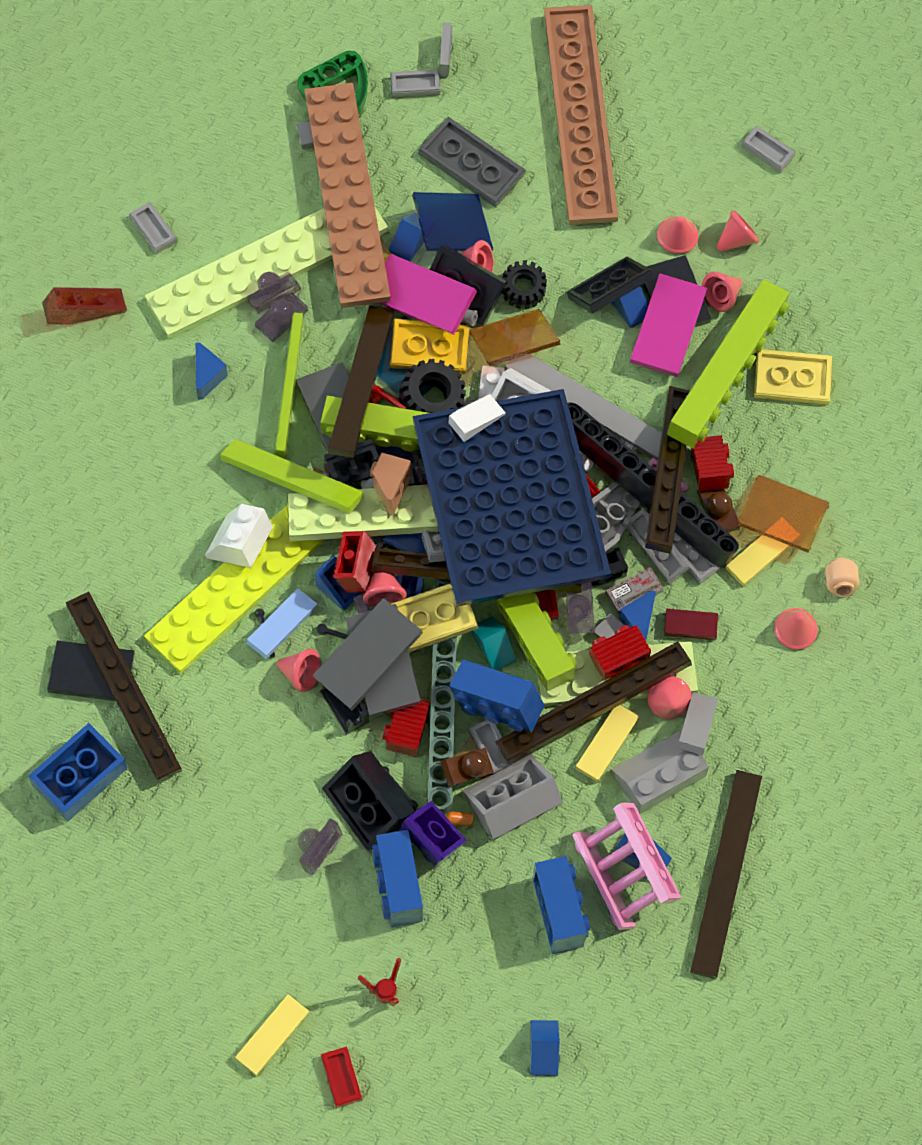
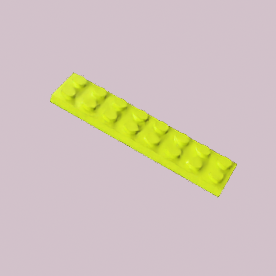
(227, 597)

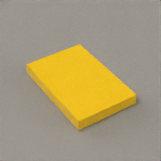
(419, 341)

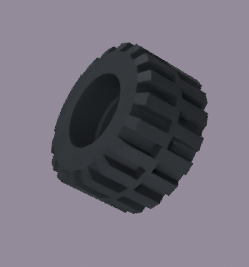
(432, 374)

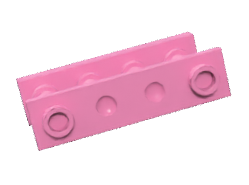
(650, 865)

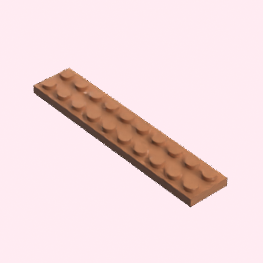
(580, 115)
(347, 195)

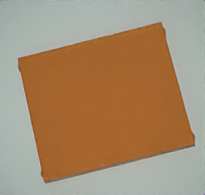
(514, 337)
(783, 513)

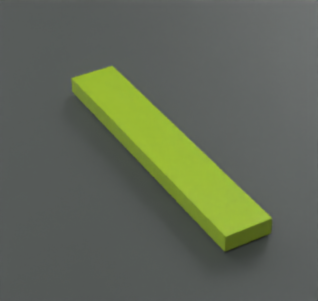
(289, 385)
(292, 476)

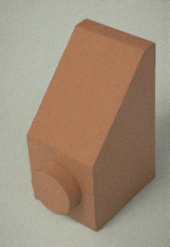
(390, 480)

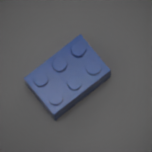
(497, 696)
(78, 772)
(397, 878)
(560, 904)

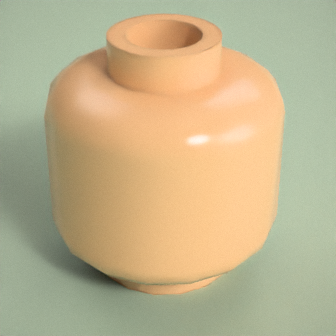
(842, 577)

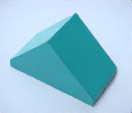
(494, 643)

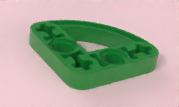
(316, 75)

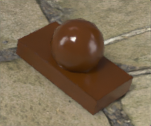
(720, 508)
(466, 767)

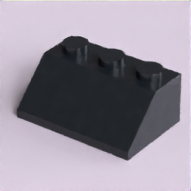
(367, 798)

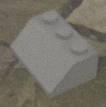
(659, 773)
(513, 796)

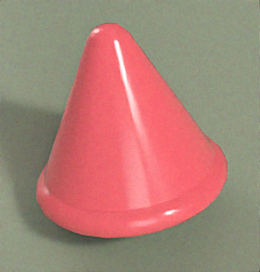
(736, 233)
(677, 235)
(480, 254)
(721, 290)
(383, 586)
(795, 628)
(300, 668)
(669, 698)

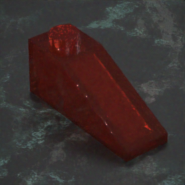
(79, 305)

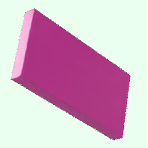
(426, 294)
(668, 325)

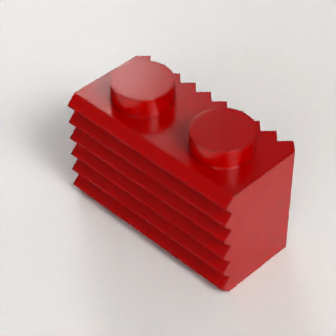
(711, 464)
(354, 561)
(619, 651)
(407, 729)

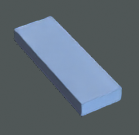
(281, 623)

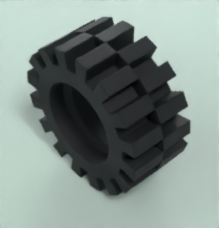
(524, 297)

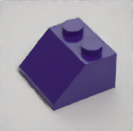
(433, 834)

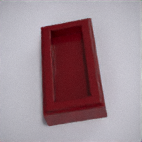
(691, 624)

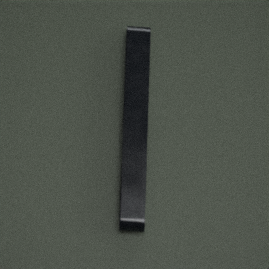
(638, 479)

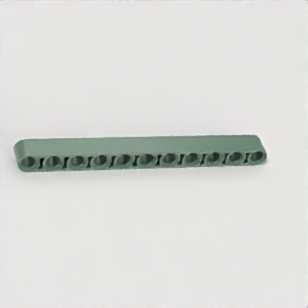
(441, 713)

